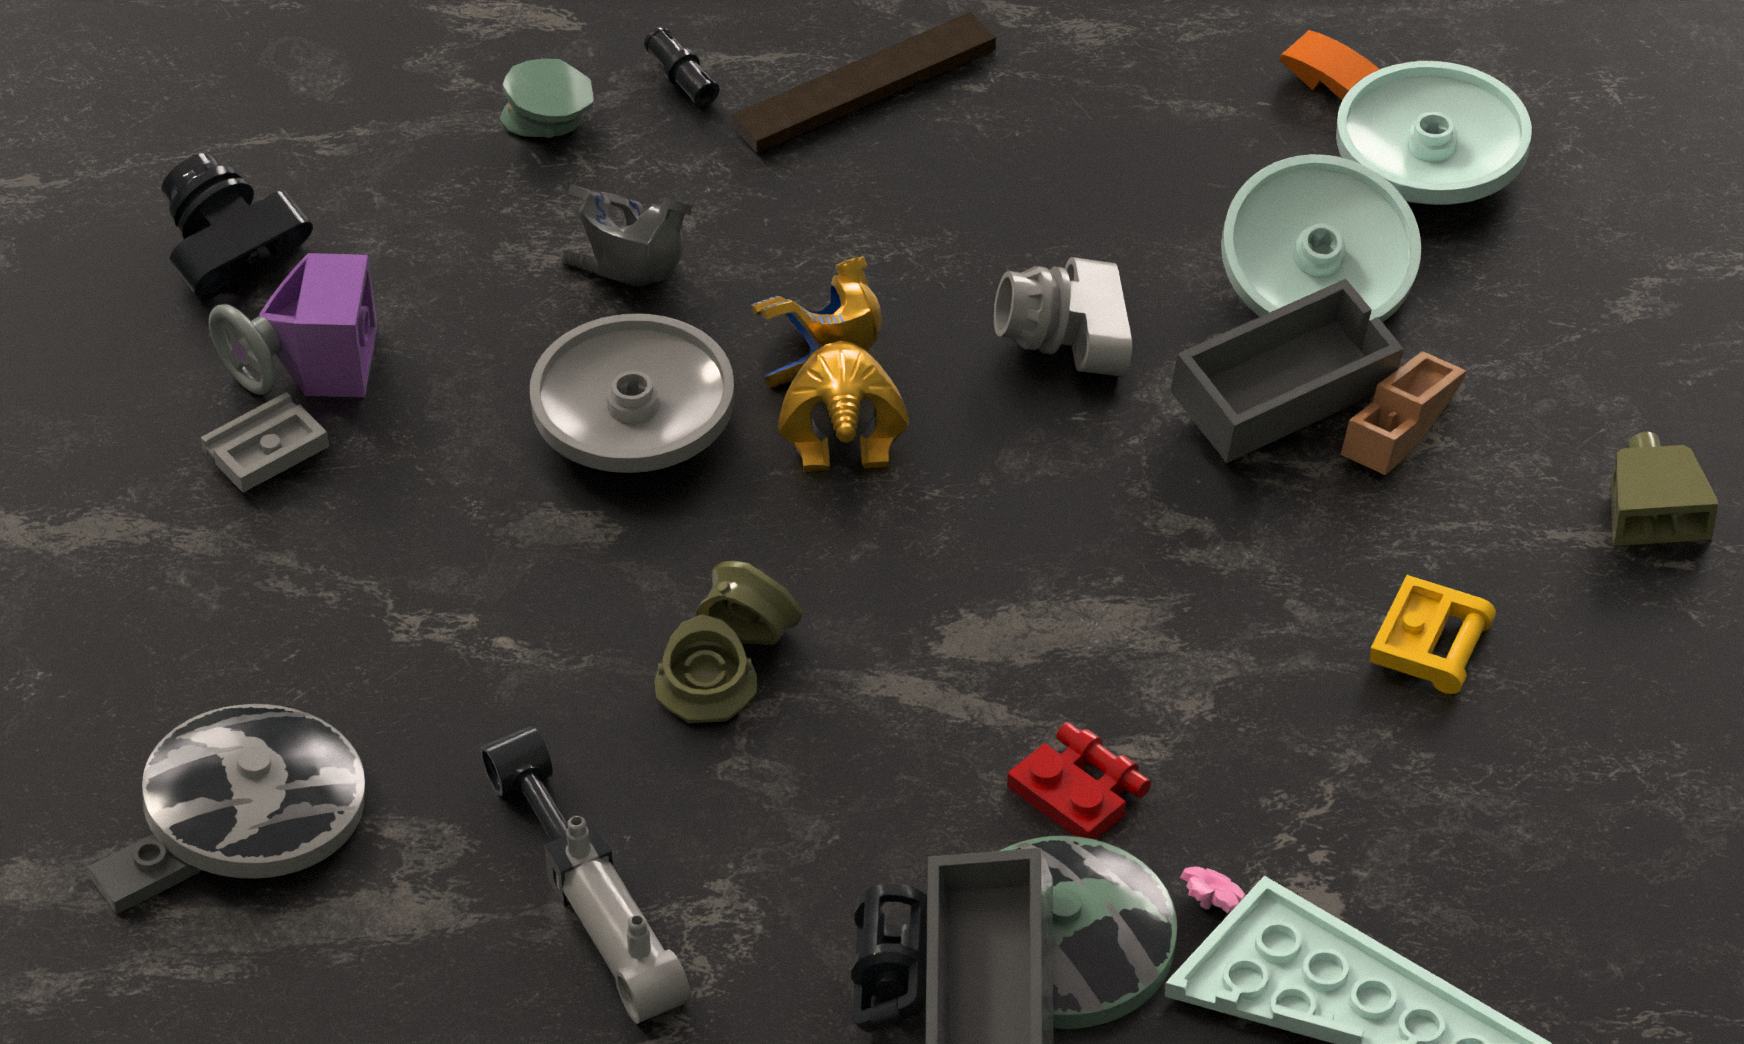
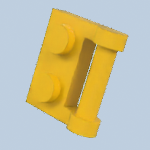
(1416, 625)

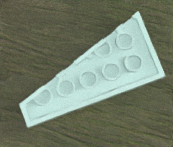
(1323, 979)

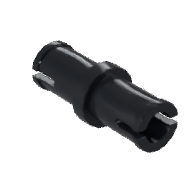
(681, 66)

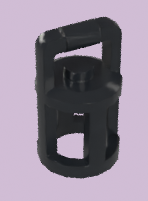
(889, 970)

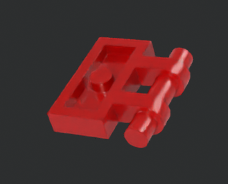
(1070, 795)

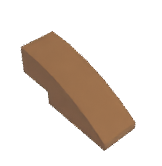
(1401, 412)

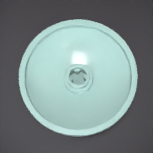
(1435, 131)
(1317, 224)

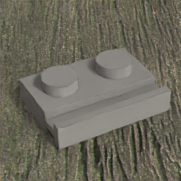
(265, 442)

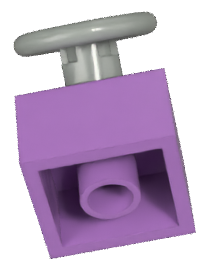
(315, 323)

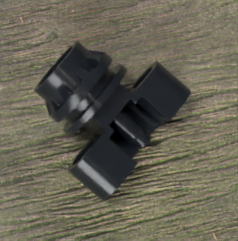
(221, 224)

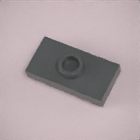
(138, 873)

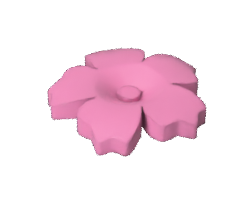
(1212, 888)

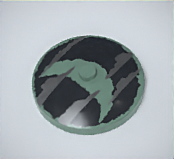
(1108, 930)

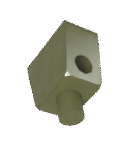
(1660, 494)

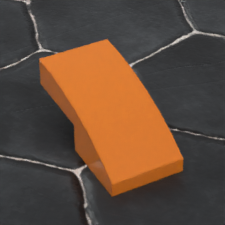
(1326, 61)

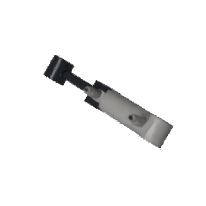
(584, 876)

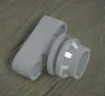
(1068, 307)

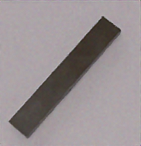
(863, 82)

